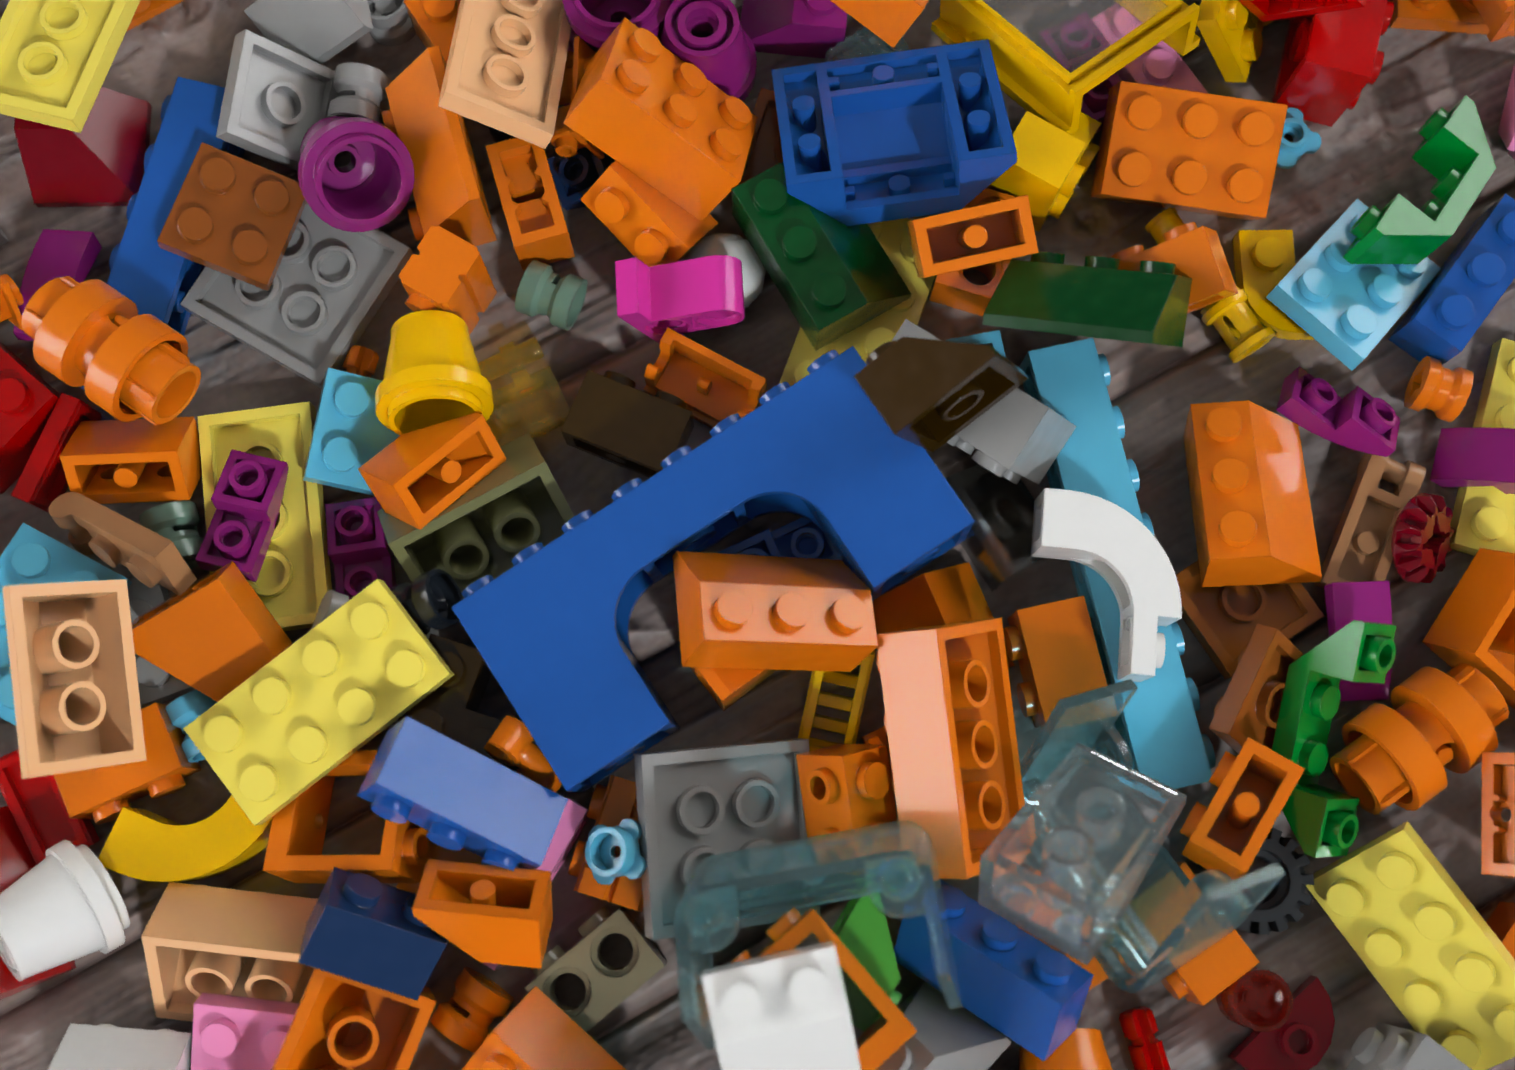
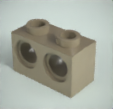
(604, 983)

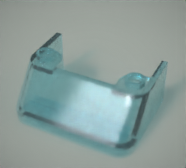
(882, 861)
(1169, 914)

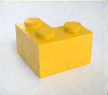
(1048, 164)

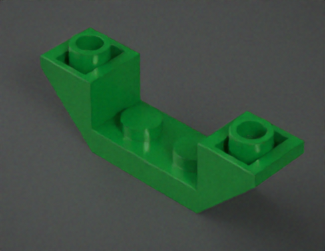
(1461, 160)
(1358, 652)

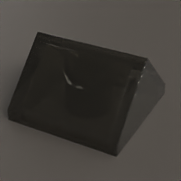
(1002, 526)

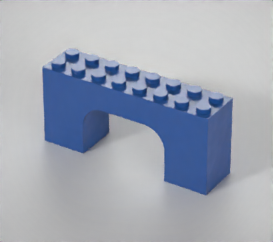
(563, 612)

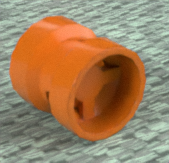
(471, 1009)

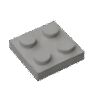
(272, 98)

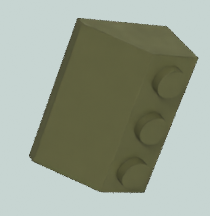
(488, 523)

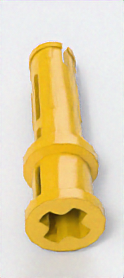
(1229, 316)

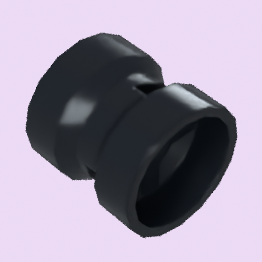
(430, 599)

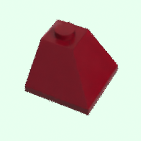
(92, 166)

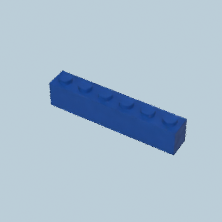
(137, 265)

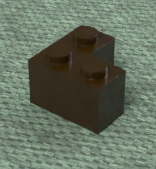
(455, 704)

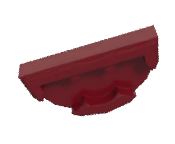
(1299, 1041)

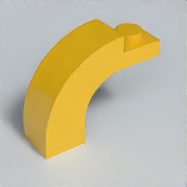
(167, 851)

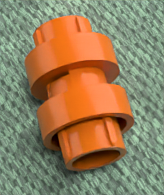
(99, 341)
(1434, 725)

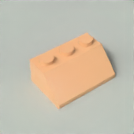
(73, 676)
(224, 946)

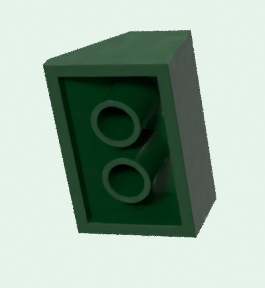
(823, 269)
(1092, 299)

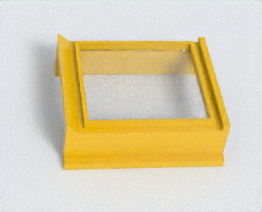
(1064, 48)

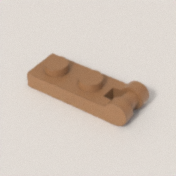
(1365, 530)
(121, 541)

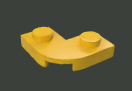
(1260, 264)

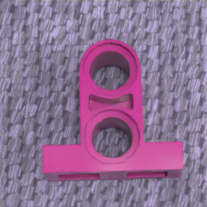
(680, 294)

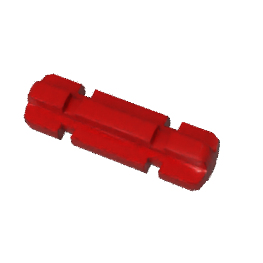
(1146, 1049)

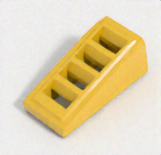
(852, 705)

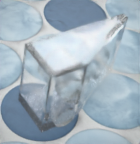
(1078, 851)

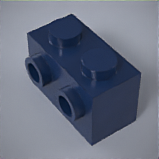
(370, 935)

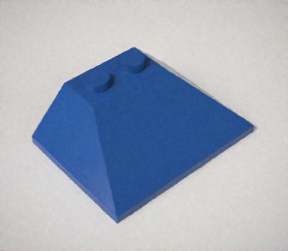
(893, 132)

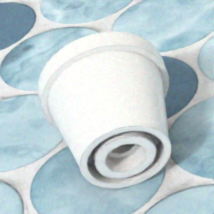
(60, 912)

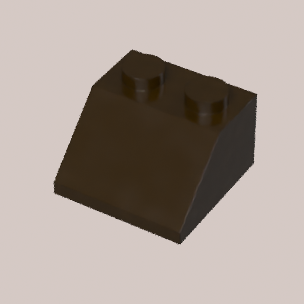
(935, 386)

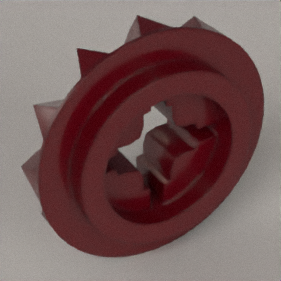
(1422, 538)

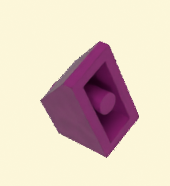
(793, 26)

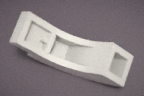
(1127, 557)

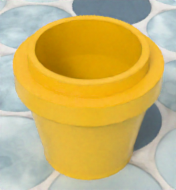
(430, 373)

